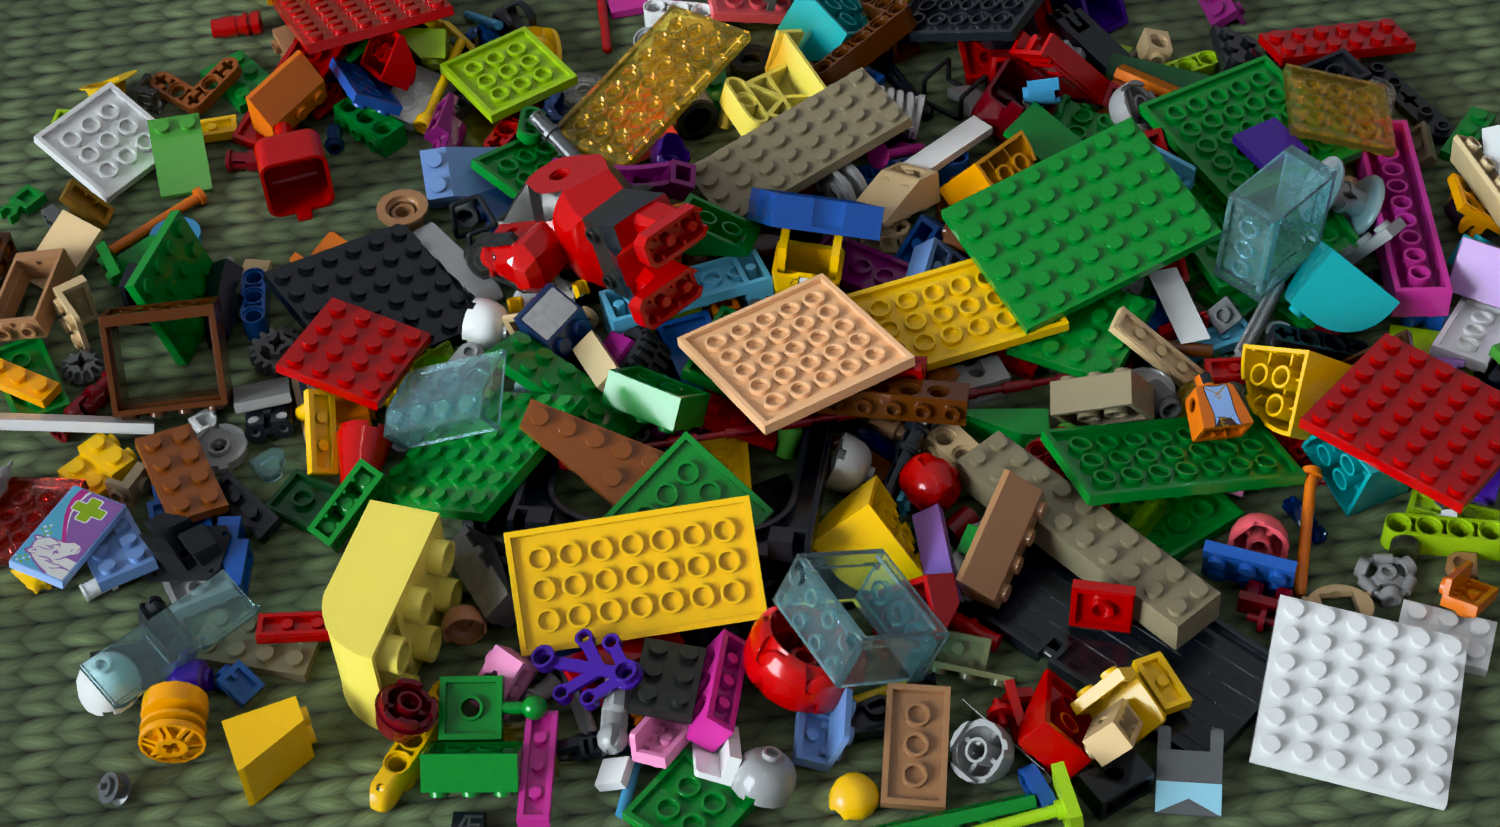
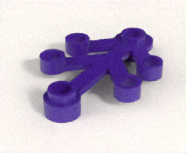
(590, 670)

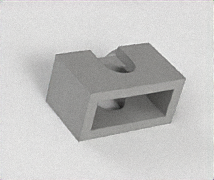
(983, 374)

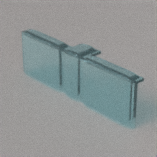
(169, 640)

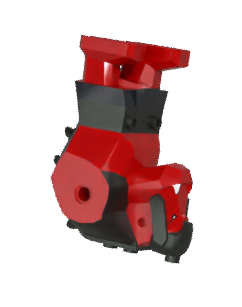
(599, 228)

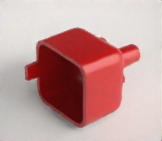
(294, 172)

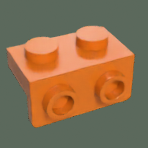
(1464, 594)

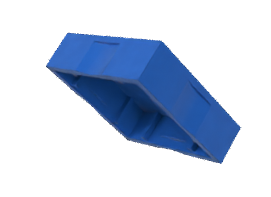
(815, 213)

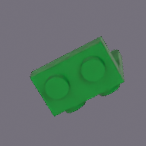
(117, 264)

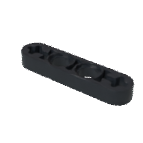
(1293, 337)

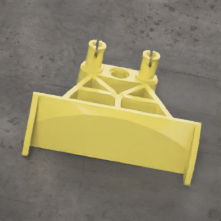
(783, 85)

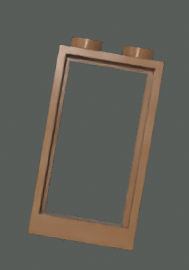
(25, 266)

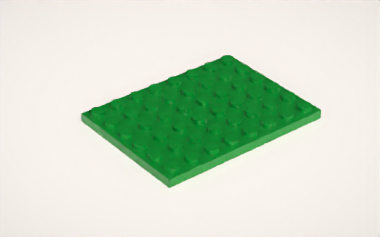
(1080, 225)

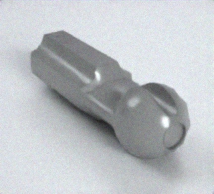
(613, 735)

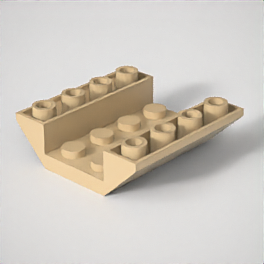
(1478, 173)

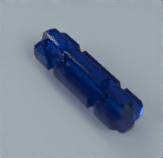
(1292, 507)

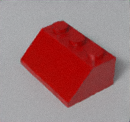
(390, 60)
(939, 593)

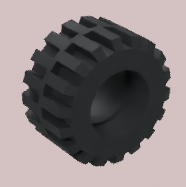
(647, 350)

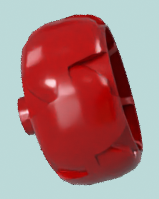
(786, 677)

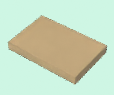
(75, 237)

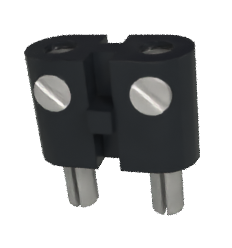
(273, 421)

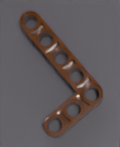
(887, 25)

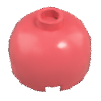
(1260, 534)

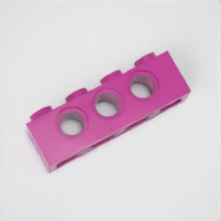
(718, 692)

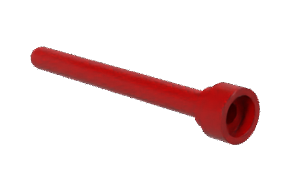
(604, 26)

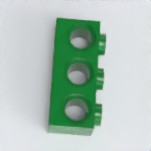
(376, 131)
(347, 505)

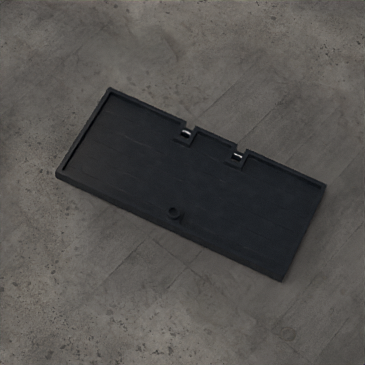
(1216, 666)

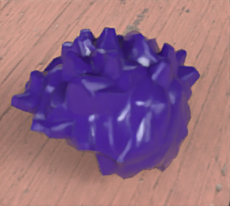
(669, 147)

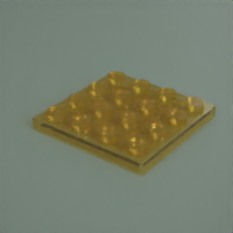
(1338, 110)

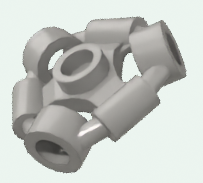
(1395, 581)

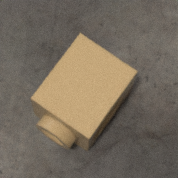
(1154, 46)

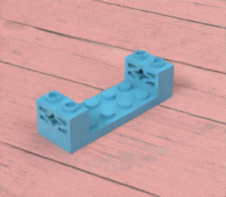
(720, 279)

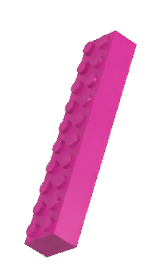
(1413, 259)

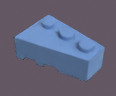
(932, 255)

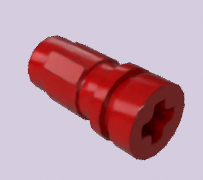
(238, 25)

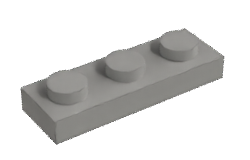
(1369, 242)

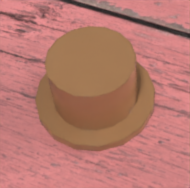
(403, 208)

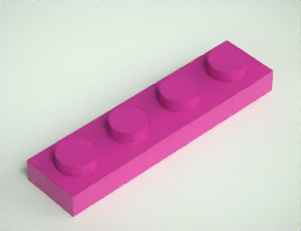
(538, 771)

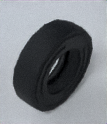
(749, 52)

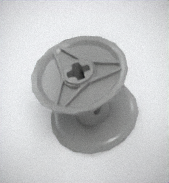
(1357, 203)

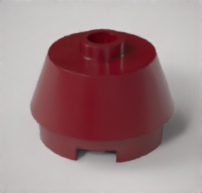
(404, 710)

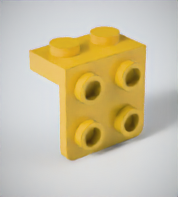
(1114, 686)

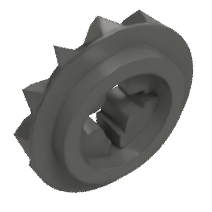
(91, 371)

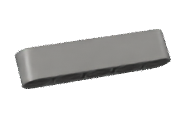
(453, 260)

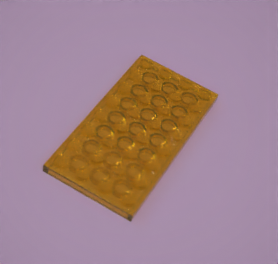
(652, 85)

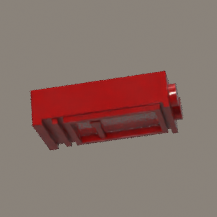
(1058, 60)

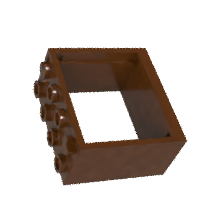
(158, 405)

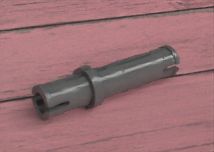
(552, 134)

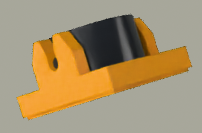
(1466, 210)

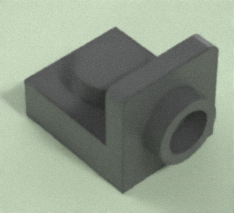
(1225, 314)

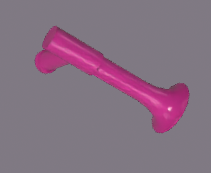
(881, 154)

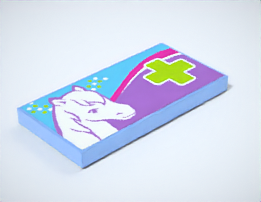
(67, 536)

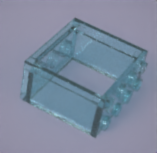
(1273, 221)
(905, 624)

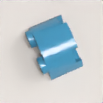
(1042, 91)

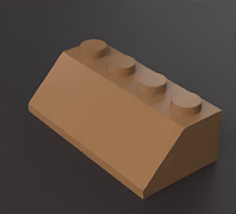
(1001, 540)

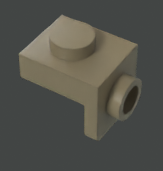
(132, 487)

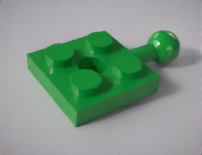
(489, 722)

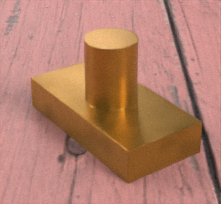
(86, 204)

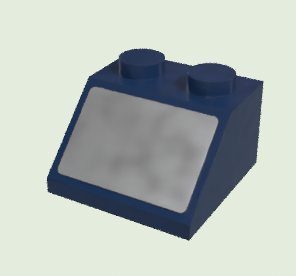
(554, 321)

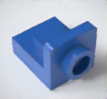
(238, 683)

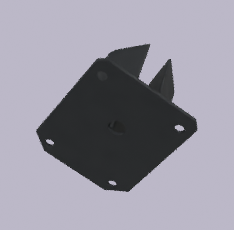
(178, 533)

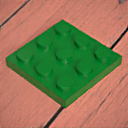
(685, 800)

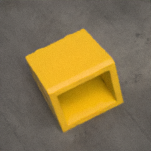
(269, 745)

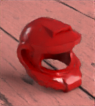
(930, 482)

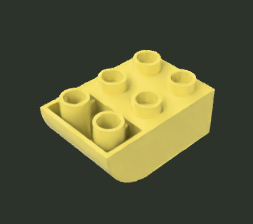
(389, 601)

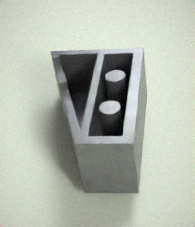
(485, 572)

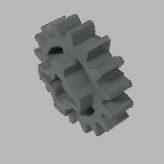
(270, 348)

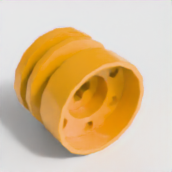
(173, 722)

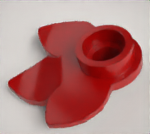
(335, 95)

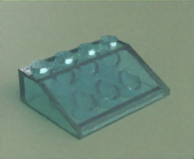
(447, 401)

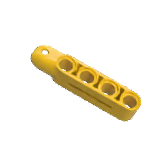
(402, 758)

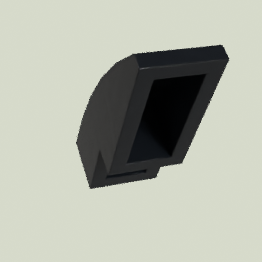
(223, 282)

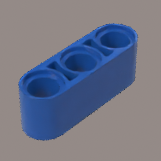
(256, 303)

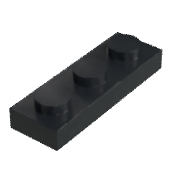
(254, 513)

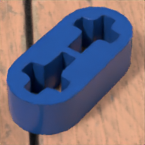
(1034, 783)

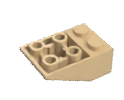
(902, 191)

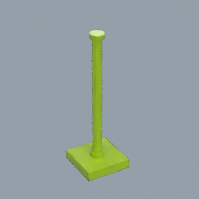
(1064, 808)

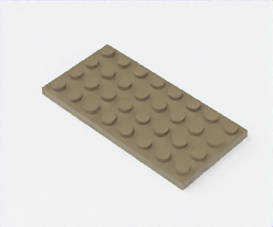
(802, 143)

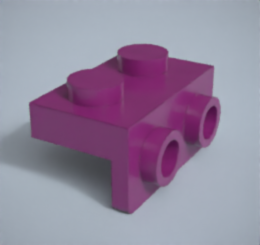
(1222, 11)

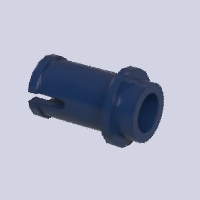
(334, 143)

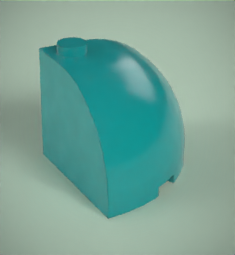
(824, 24)
(1337, 293)
(1351, 480)

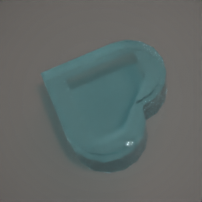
(269, 464)

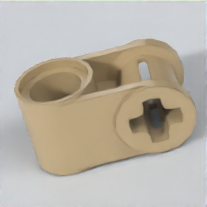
(889, 237)

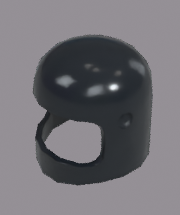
(510, 18)

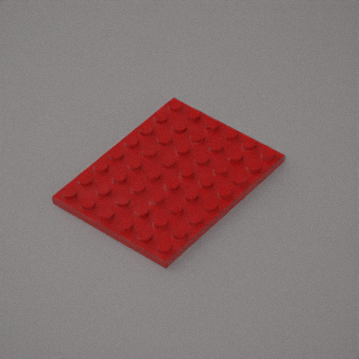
(335, 23)

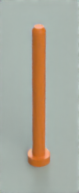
(197, 196)
(1314, 474)

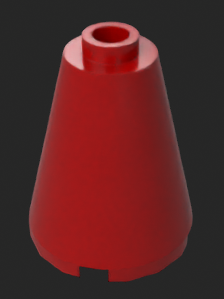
(362, 441)

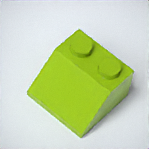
(428, 46)

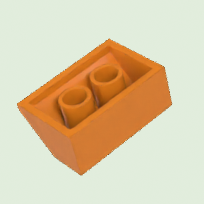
(286, 95)

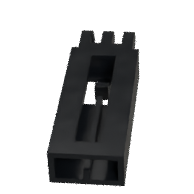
(1092, 39)

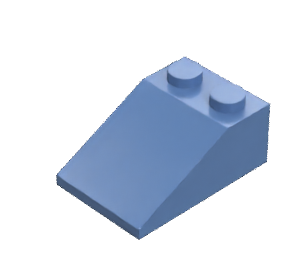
(449, 174)

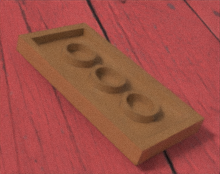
(915, 747)

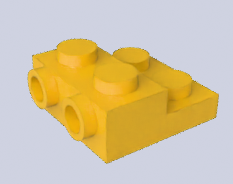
(99, 459)

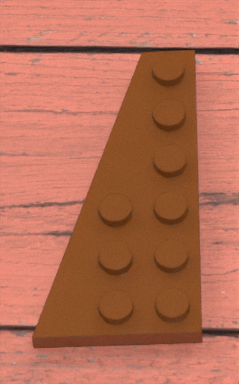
(597, 455)

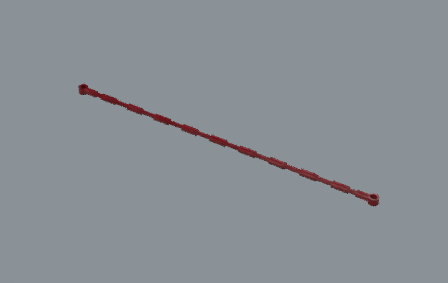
(751, 429)

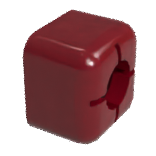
(1003, 96)

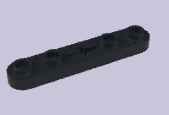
(1416, 107)

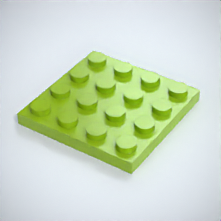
(508, 74)

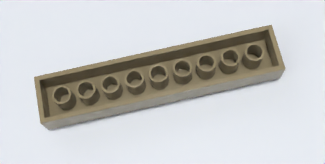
(1097, 543)

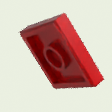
(1102, 605)

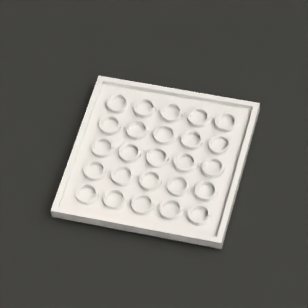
(1360, 702)

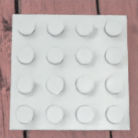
(102, 142)

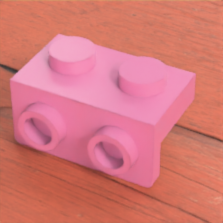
(657, 741)

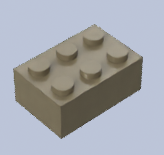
(1102, 398)

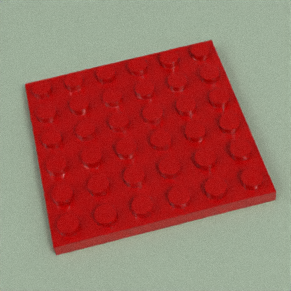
(1414, 421)

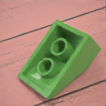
(179, 155)

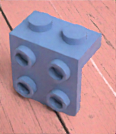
(822, 737)

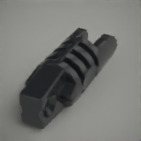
(582, 747)

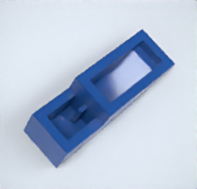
(239, 554)

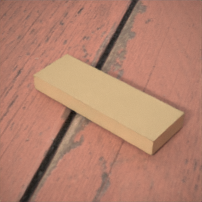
(595, 359)

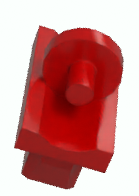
(1010, 709)

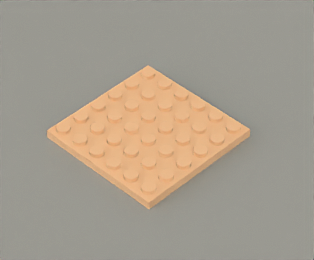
(795, 353)

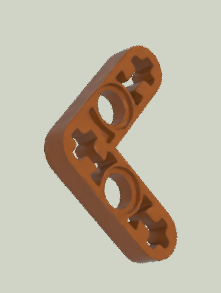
(193, 98)

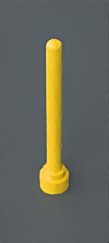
(422, 120)

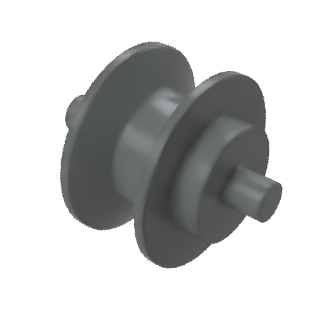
(114, 788)

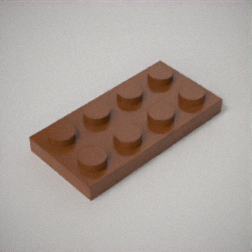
(181, 473)

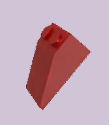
(1051, 727)

